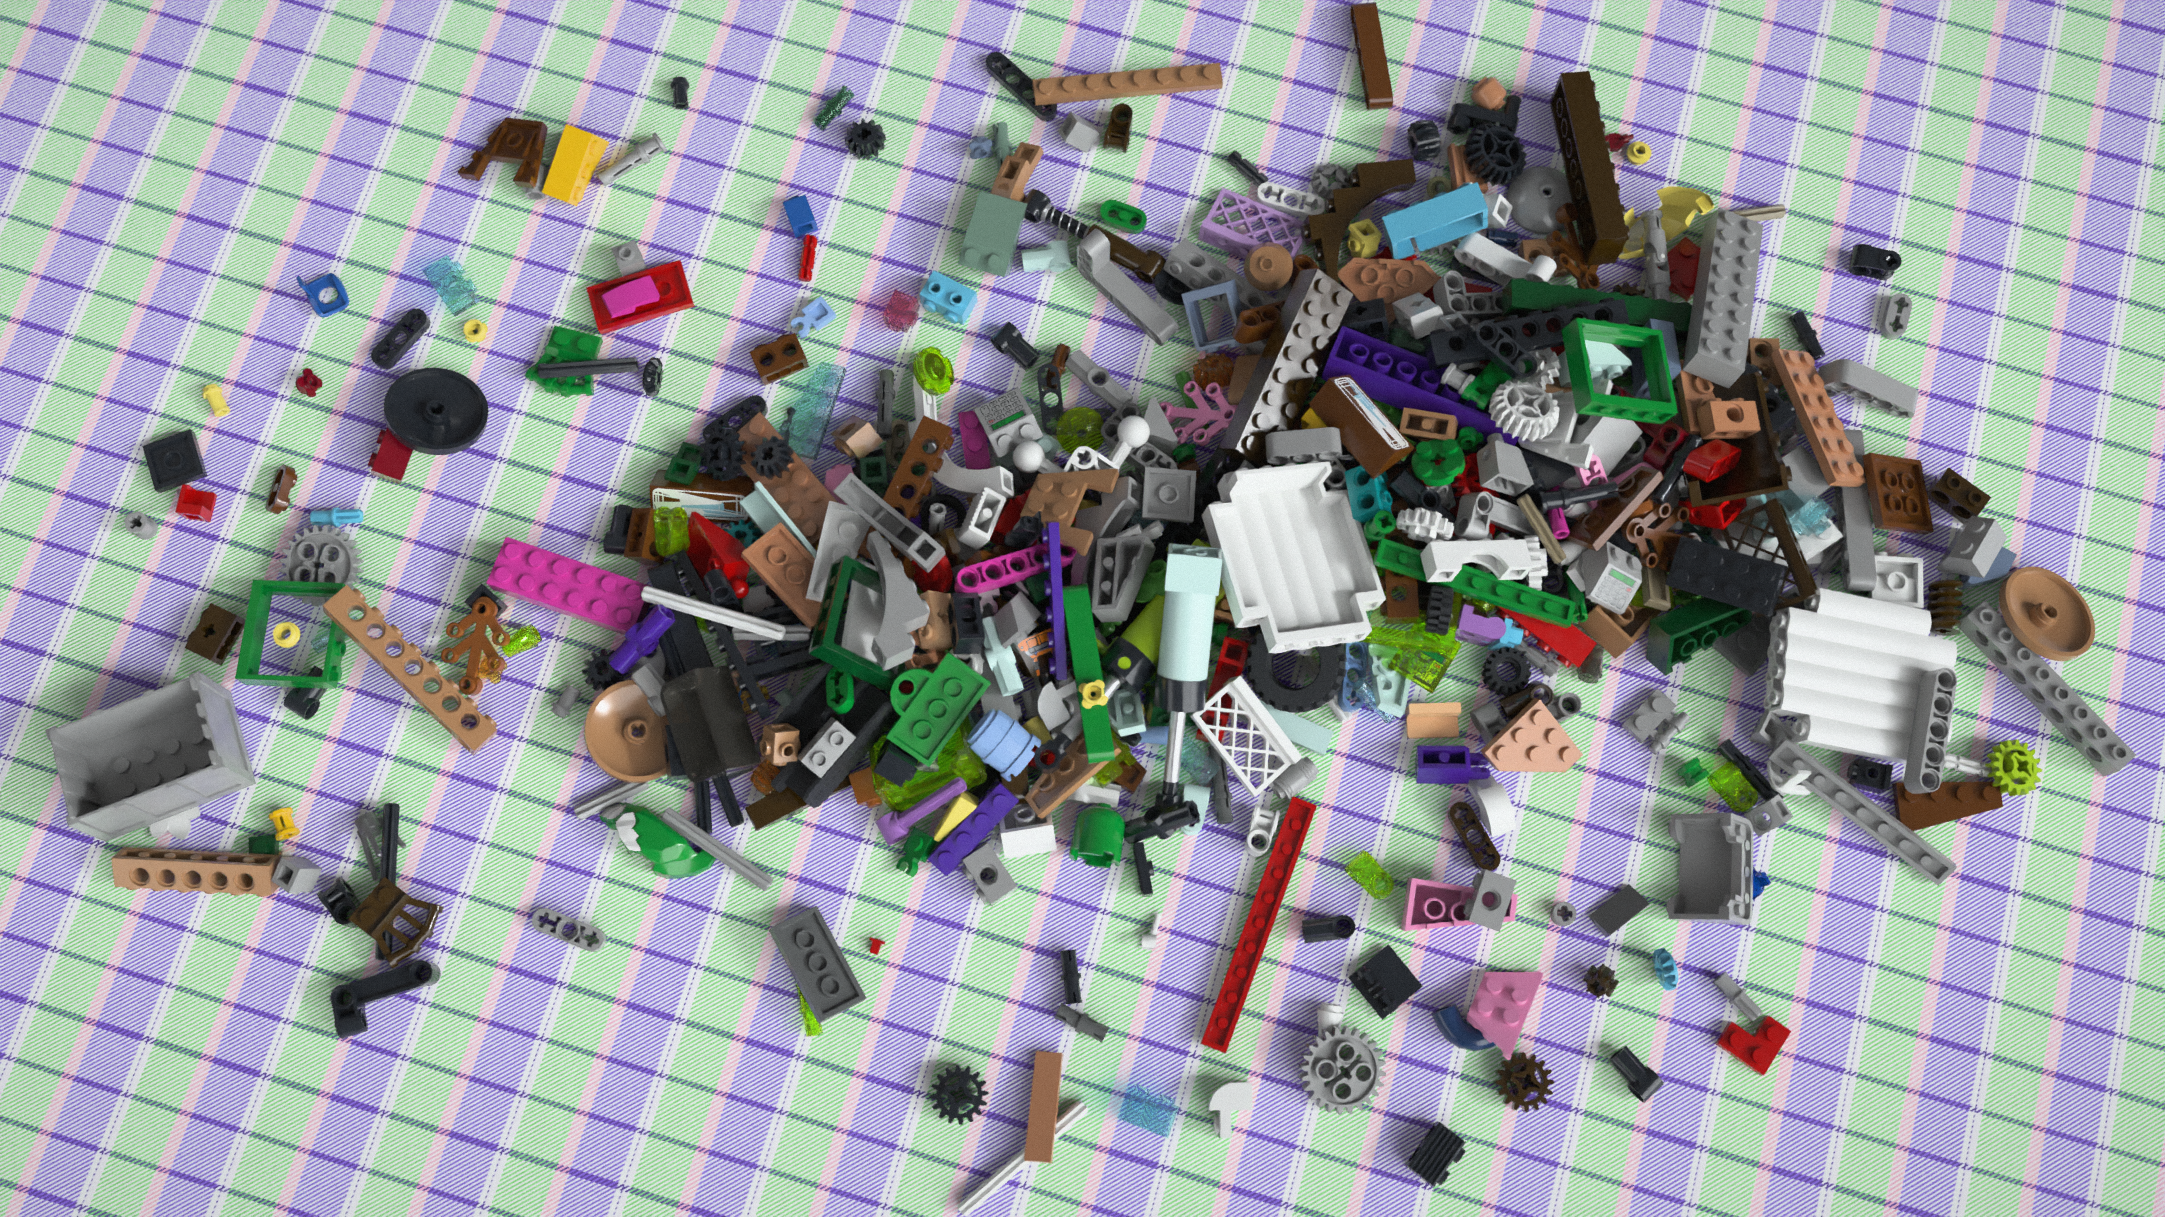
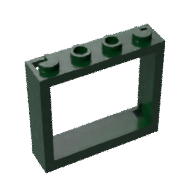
(827, 621)

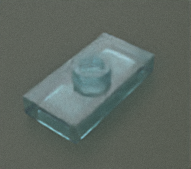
(1197, 762)

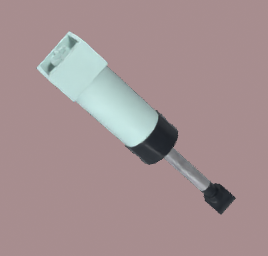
(1184, 651)

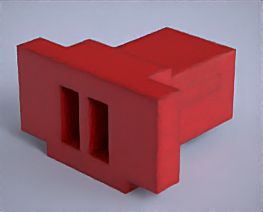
(876, 944)

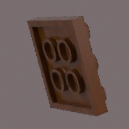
(1897, 494)

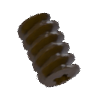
(1942, 606)

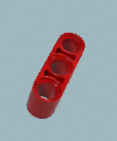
(1712, 460)

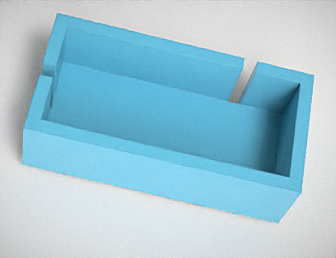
(1436, 220)

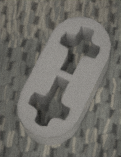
(1901, 318)

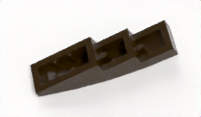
(781, 806)

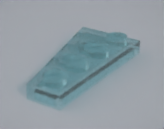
(812, 413)

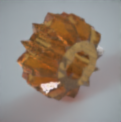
(1213, 370)
(764, 776)

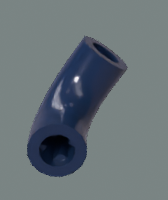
(1459, 1031)

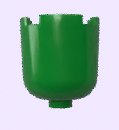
(1098, 836)

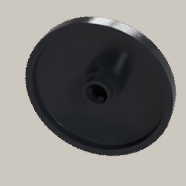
(435, 411)

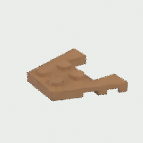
(1059, 498)

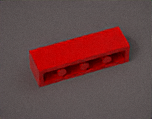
(1568, 644)

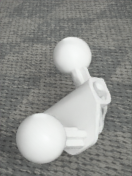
(1132, 433)

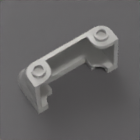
(1713, 868)

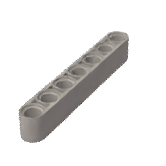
(1856, 527)

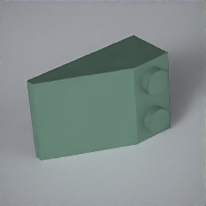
(993, 234)

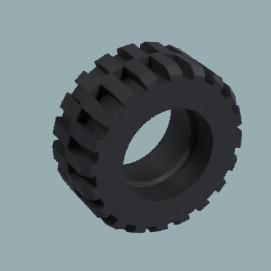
(1295, 699)

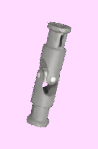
(1656, 255)

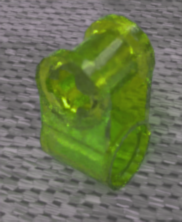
(671, 533)
(1731, 786)
(1368, 873)

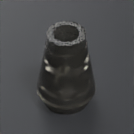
(1591, 668)

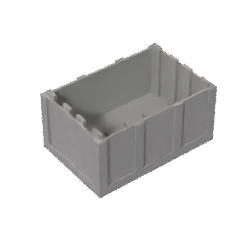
(151, 757)

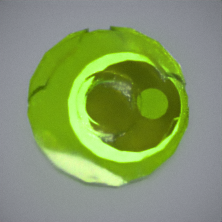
(933, 371)

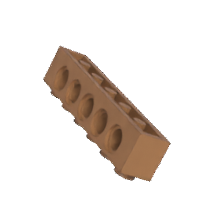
(131, 863)

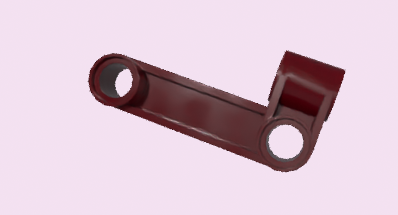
(1662, 449)

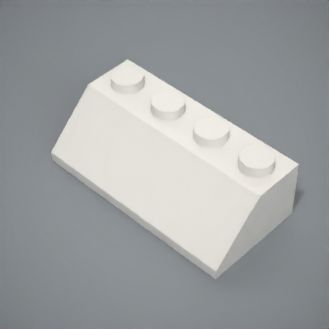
(863, 619)

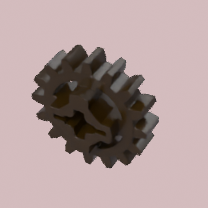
(1519, 1093)

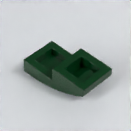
(685, 465)

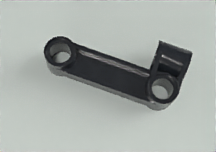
(351, 1017)

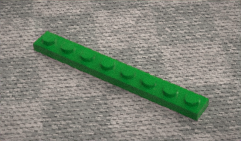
(1480, 586)

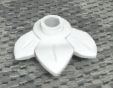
(177, 825)

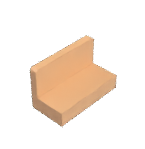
(1432, 720)

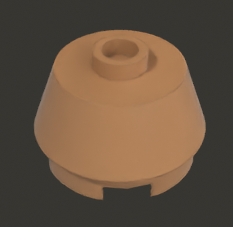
(1268, 266)

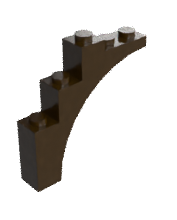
(1369, 183)

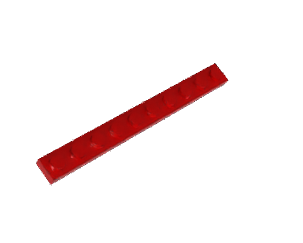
(1258, 925)

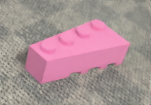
(1442, 905)

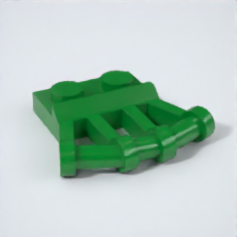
(567, 346)

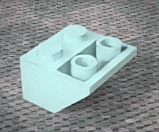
(1604, 363)

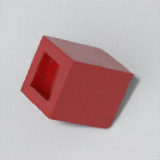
(196, 504)

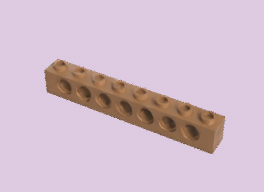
(349, 600)

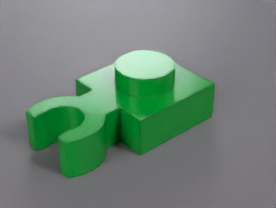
(917, 849)

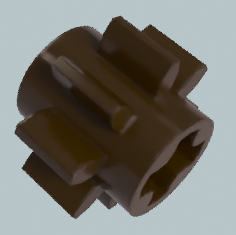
(1600, 981)

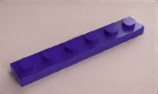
(1053, 589)

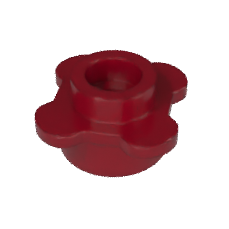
(303, 385)

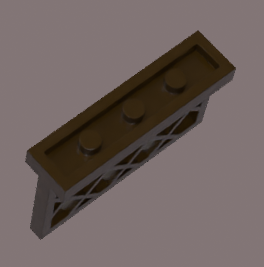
(1786, 542)

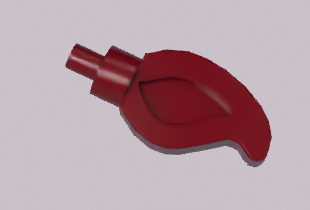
(1617, 140)

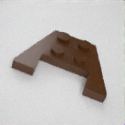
(515, 143)

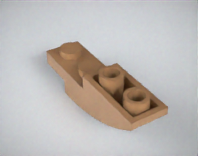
(1016, 171)

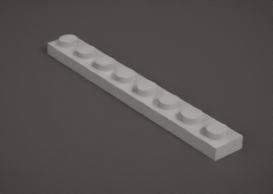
(1863, 811)

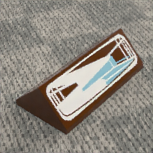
(1362, 425)
(709, 497)

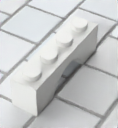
(1505, 558)

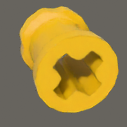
(287, 831)

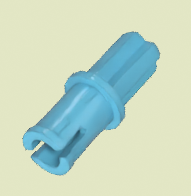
(336, 517)

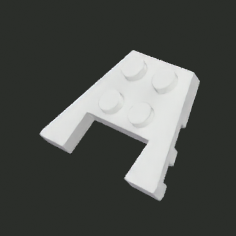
(1557, 443)

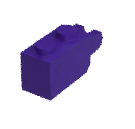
(1449, 765)

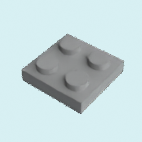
(1168, 495)

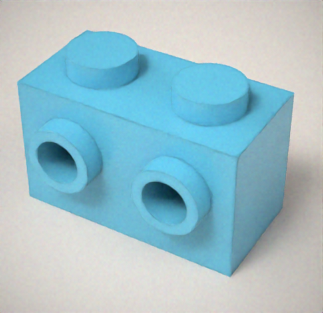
(948, 298)

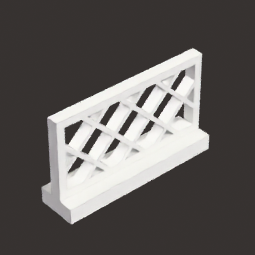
(1264, 725)

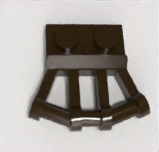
(381, 909)

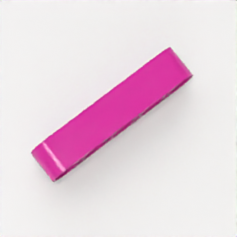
(1005, 573)

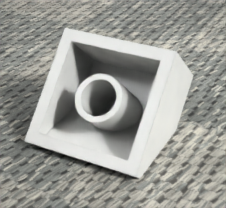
(1026, 833)

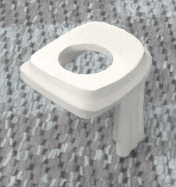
(1791, 785)

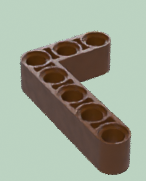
(1259, 322)

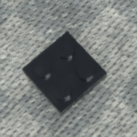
(174, 461)

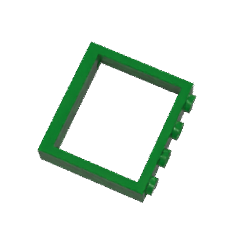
(1662, 402)
(255, 632)

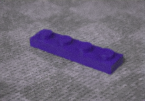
(973, 829)

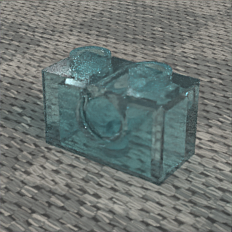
(442, 275)

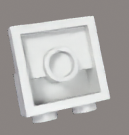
(1899, 580)

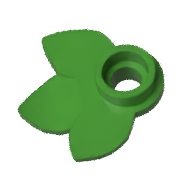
(1153, 582)

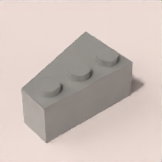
(1119, 574)

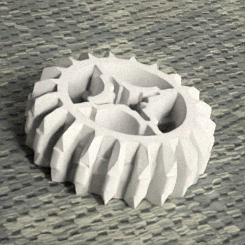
(1524, 410)

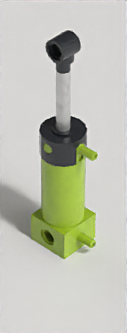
(1127, 662)

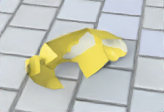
(1678, 212)

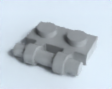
(1650, 715)

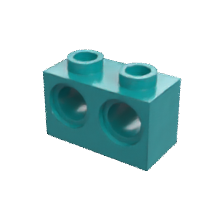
(1364, 494)

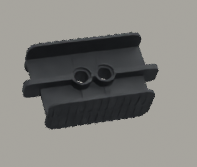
(809, 712)

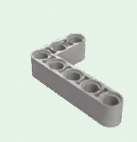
(1119, 289)

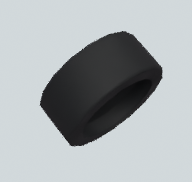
(946, 500)

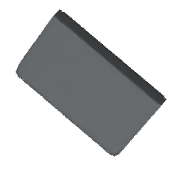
(1618, 910)

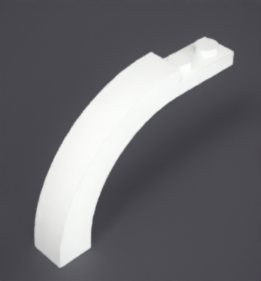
(962, 480)

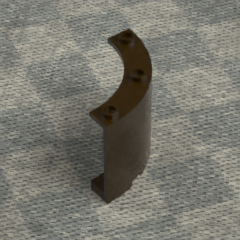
(1760, 463)

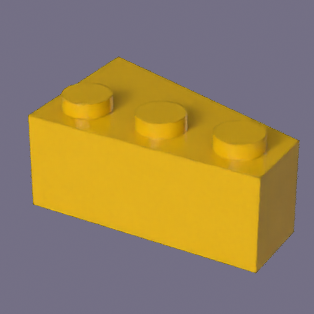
(574, 164)

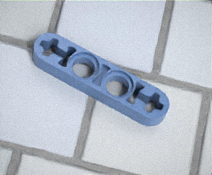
(1358, 665)

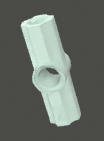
(1001, 660)

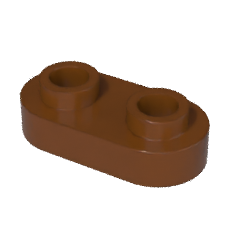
(280, 489)

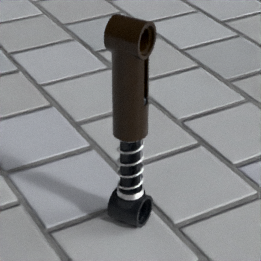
(1141, 262)

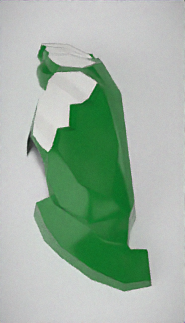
(655, 840)

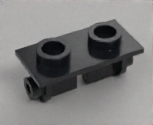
(1024, 532)

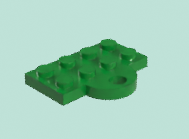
(934, 706)

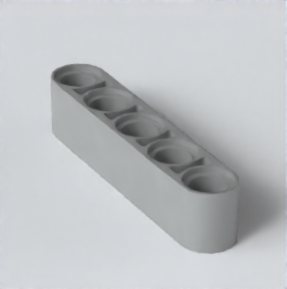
(1936, 689)

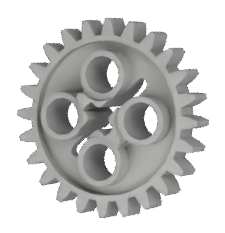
(299, 563)
(1357, 1088)

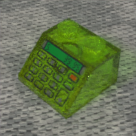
(1420, 666)

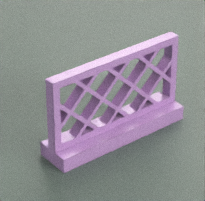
(1227, 239)

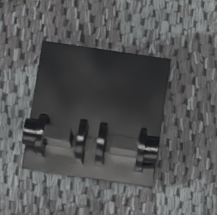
(1545, 472)
(1385, 982)

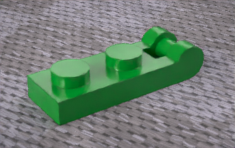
(1485, 385)

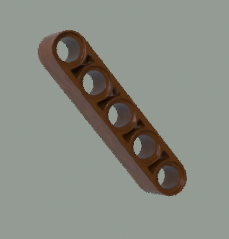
(1371, 56)

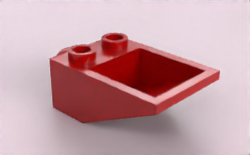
(717, 549)

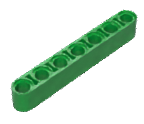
(1087, 670)

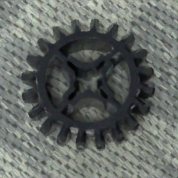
(1495, 154)

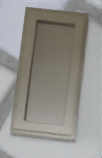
(1654, 589)

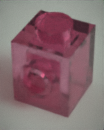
(901, 312)

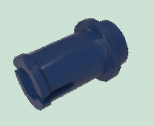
(1502, 238)

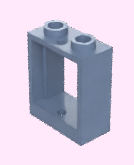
(1195, 318)
(1637, 369)

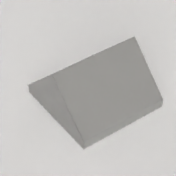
(1161, 432)

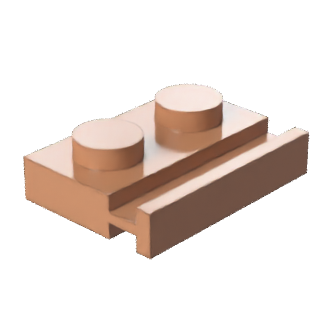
(1460, 170)

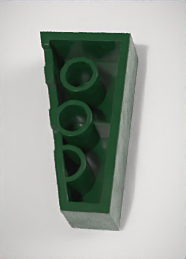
(1689, 628)

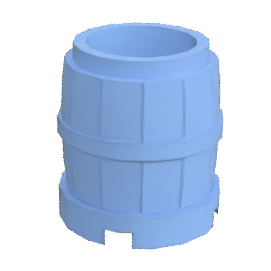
(1002, 743)

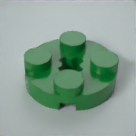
(1428, 452)

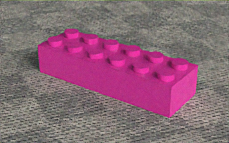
(568, 586)

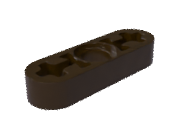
(1458, 823)

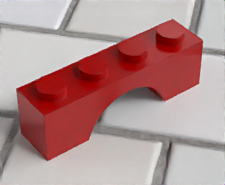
(1229, 665)

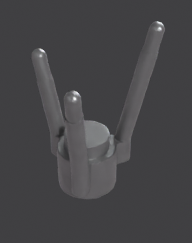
(369, 828)

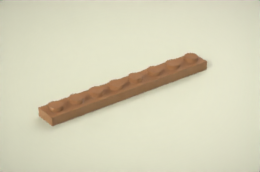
(1127, 84)

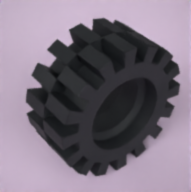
(1439, 610)
(1516, 660)

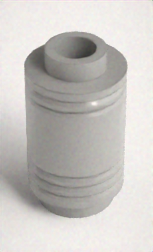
(1295, 778)

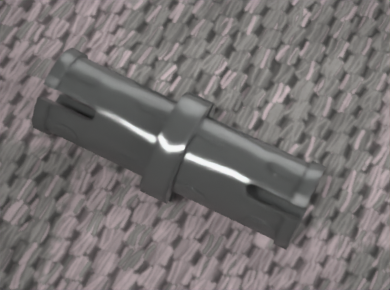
(1081, 1022)

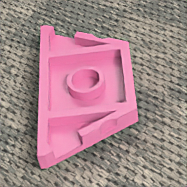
(1503, 1006)

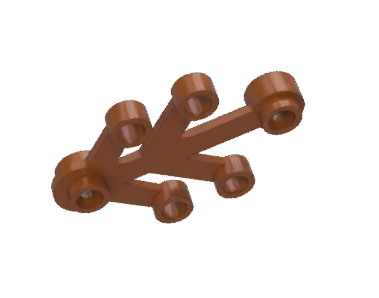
(477, 642)

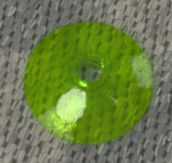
(1077, 419)

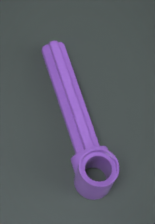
(896, 825)

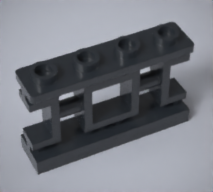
(790, 658)

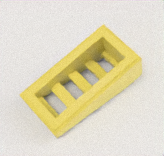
(957, 811)

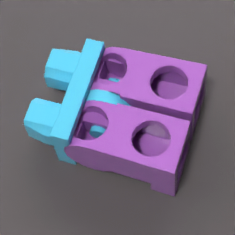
(1486, 631)

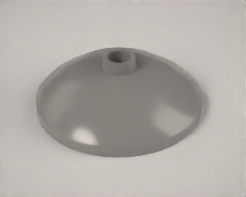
(1531, 206)

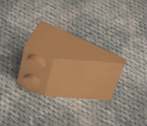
(1617, 631)

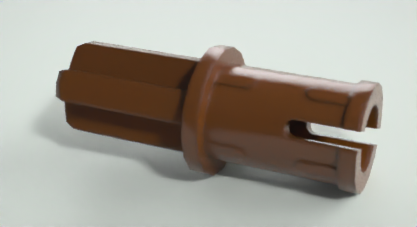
(1059, 359)

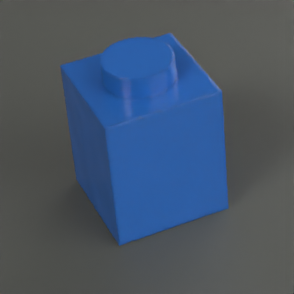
(800, 215)

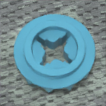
(1665, 969)

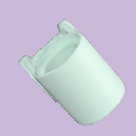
(1200, 796)

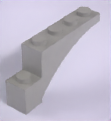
(1105, 522)
(891, 524)
(901, 603)

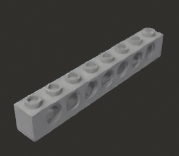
(1200, 270)
(2046, 690)

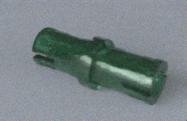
(833, 108)

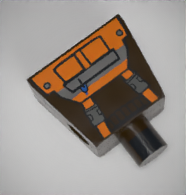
(1033, 655)

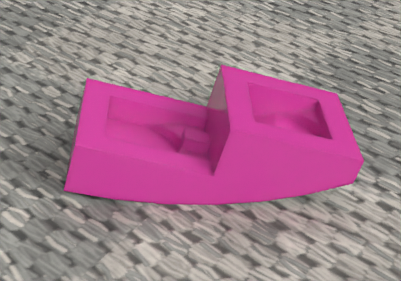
(629, 296)

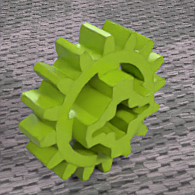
(2013, 767)

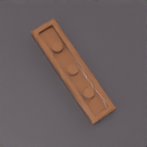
(1043, 1107)

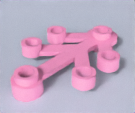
(1201, 415)

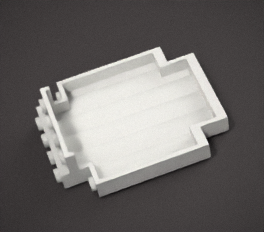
(1293, 557)
(1852, 672)

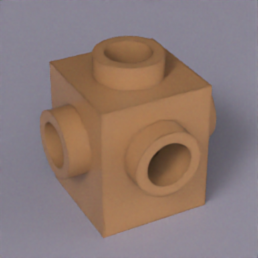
(780, 743)

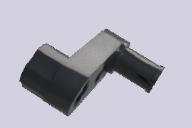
(1465, 116)

